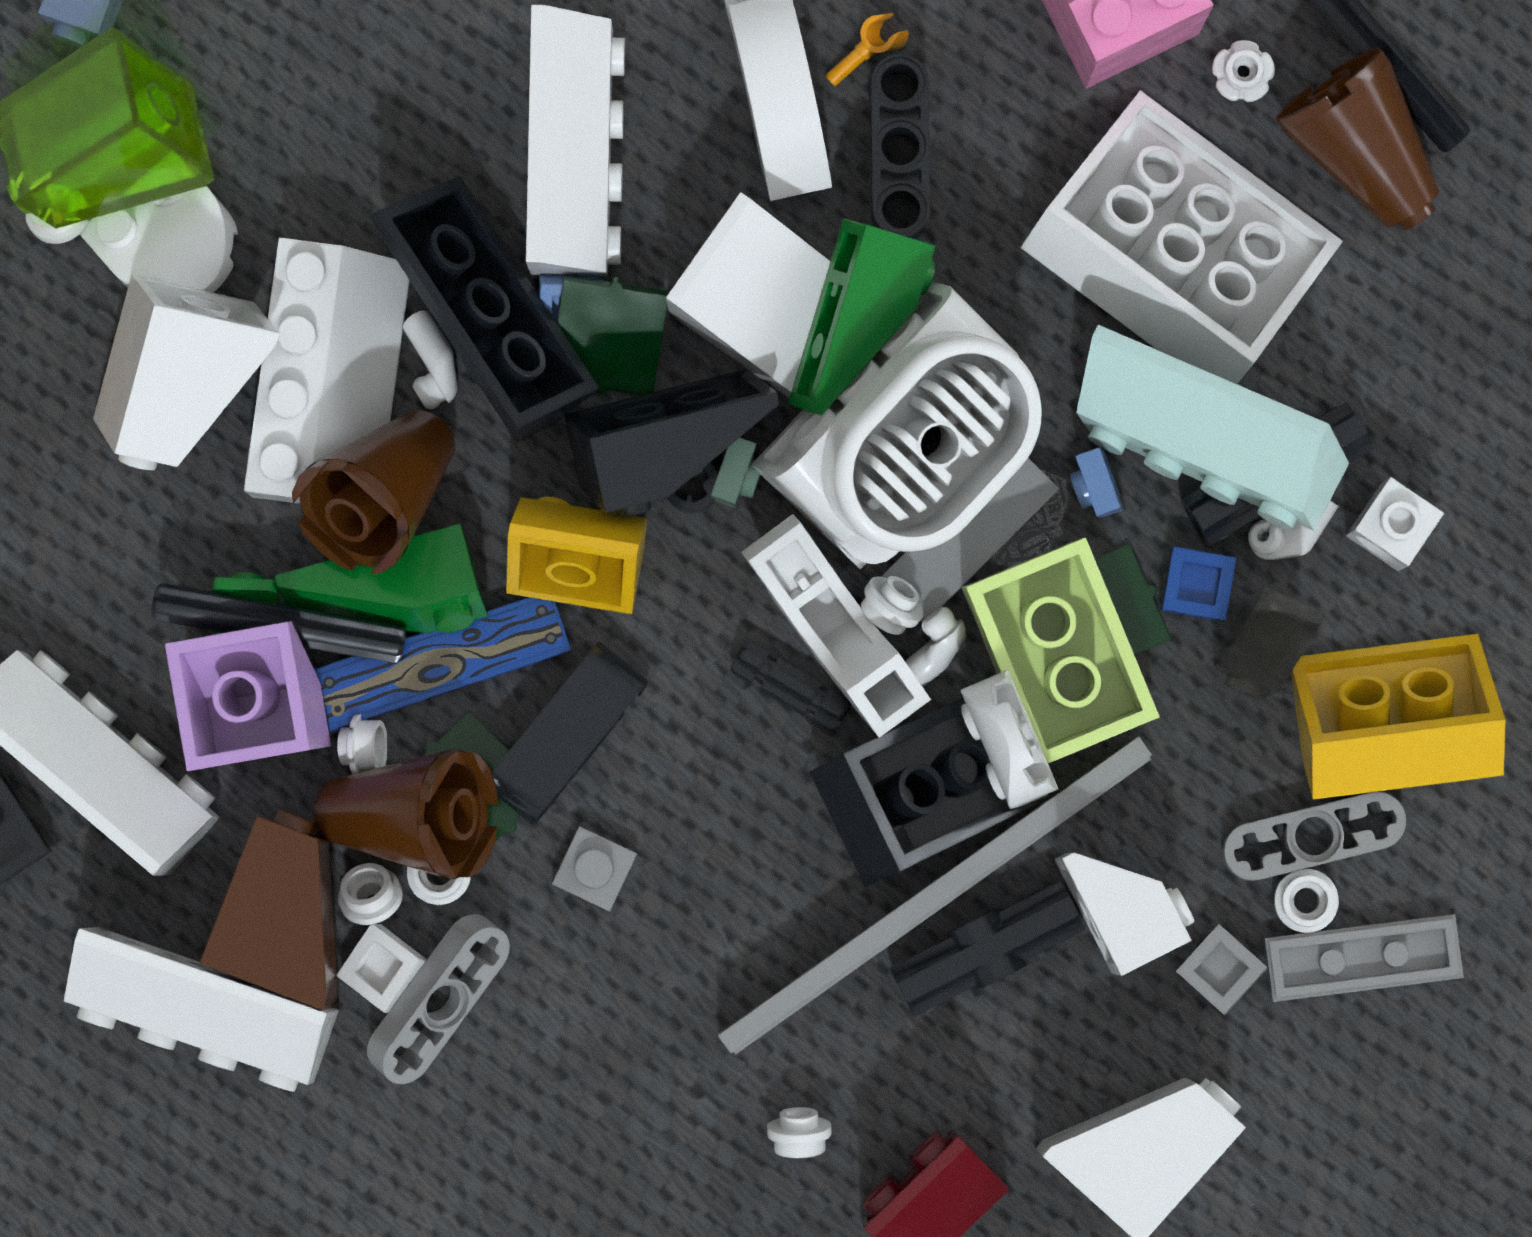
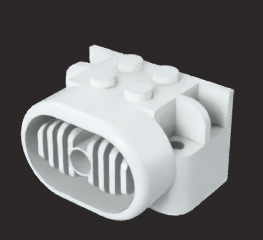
(862, 461)

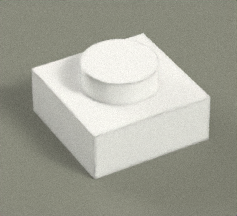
(381, 967)

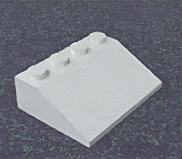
(1181, 242)

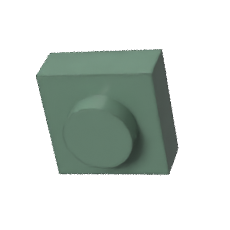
(737, 474)

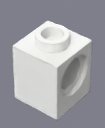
(1394, 524)

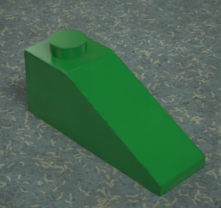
(863, 302)
(423, 592)

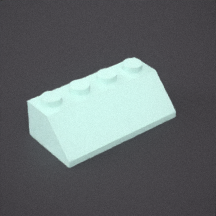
(1209, 431)

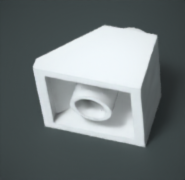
(1126, 911)

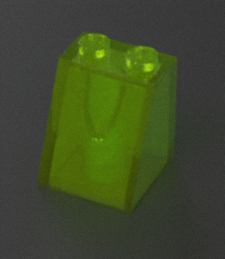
(102, 134)

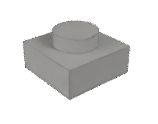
(594, 869)
(1221, 969)

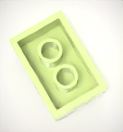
(1063, 648)

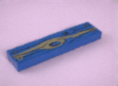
(443, 662)

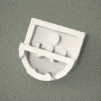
(168, 240)
(1001, 722)

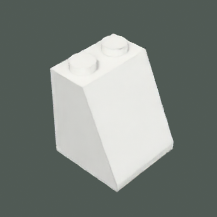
(753, 292)
(176, 368)
(1147, 1151)

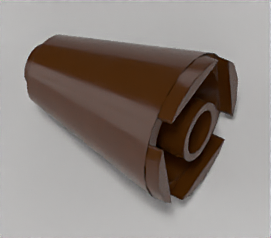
(1365, 139)
(374, 492)
(415, 812)

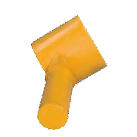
(867, 47)

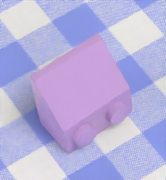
(246, 696)

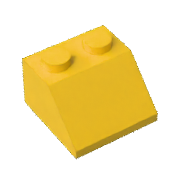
(574, 554)

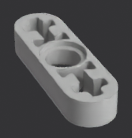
(1355, 808)
(398, 1025)

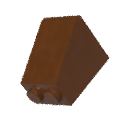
(280, 913)

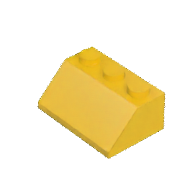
(1398, 716)

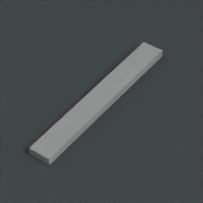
(935, 896)

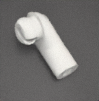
(437, 357)
(1278, 543)
(946, 638)

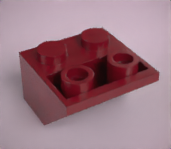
(938, 1196)

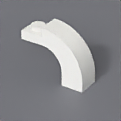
(780, 96)
(835, 627)

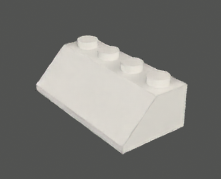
(571, 144)
(332, 361)
(97, 768)
(197, 1005)

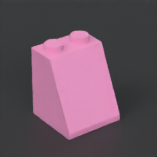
(1119, 34)

